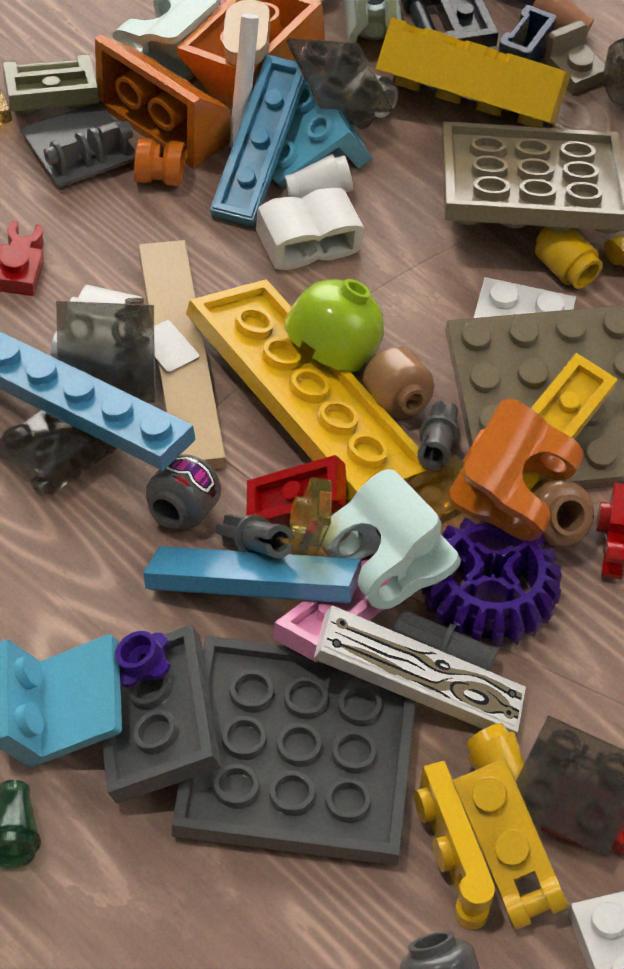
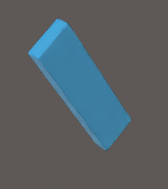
(259, 141)
(253, 574)

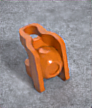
(493, 470)

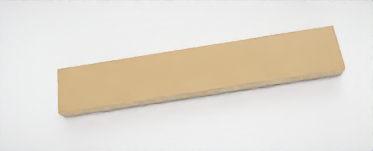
(189, 388)

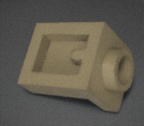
(569, 53)

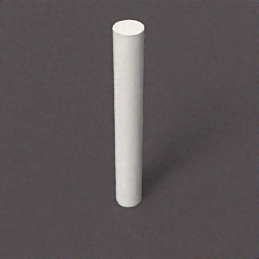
(244, 71)

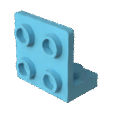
(317, 134)
(58, 701)

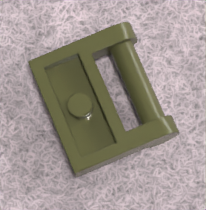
(50, 84)

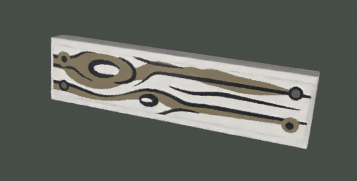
(418, 671)

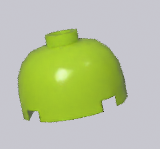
(337, 322)

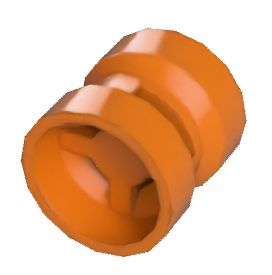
(159, 162)

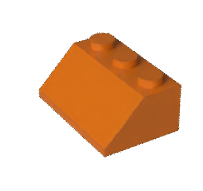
(204, 46)
(159, 101)

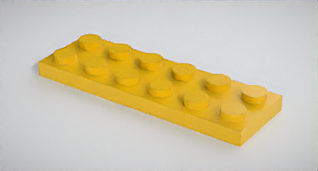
(315, 403)

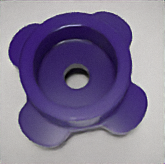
(142, 657)

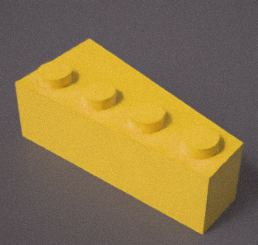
(472, 72)

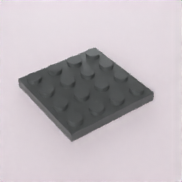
(303, 756)

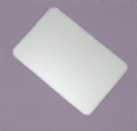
(171, 347)

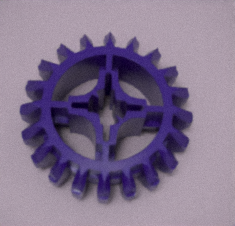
(490, 598)

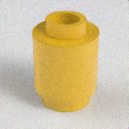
(568, 256)

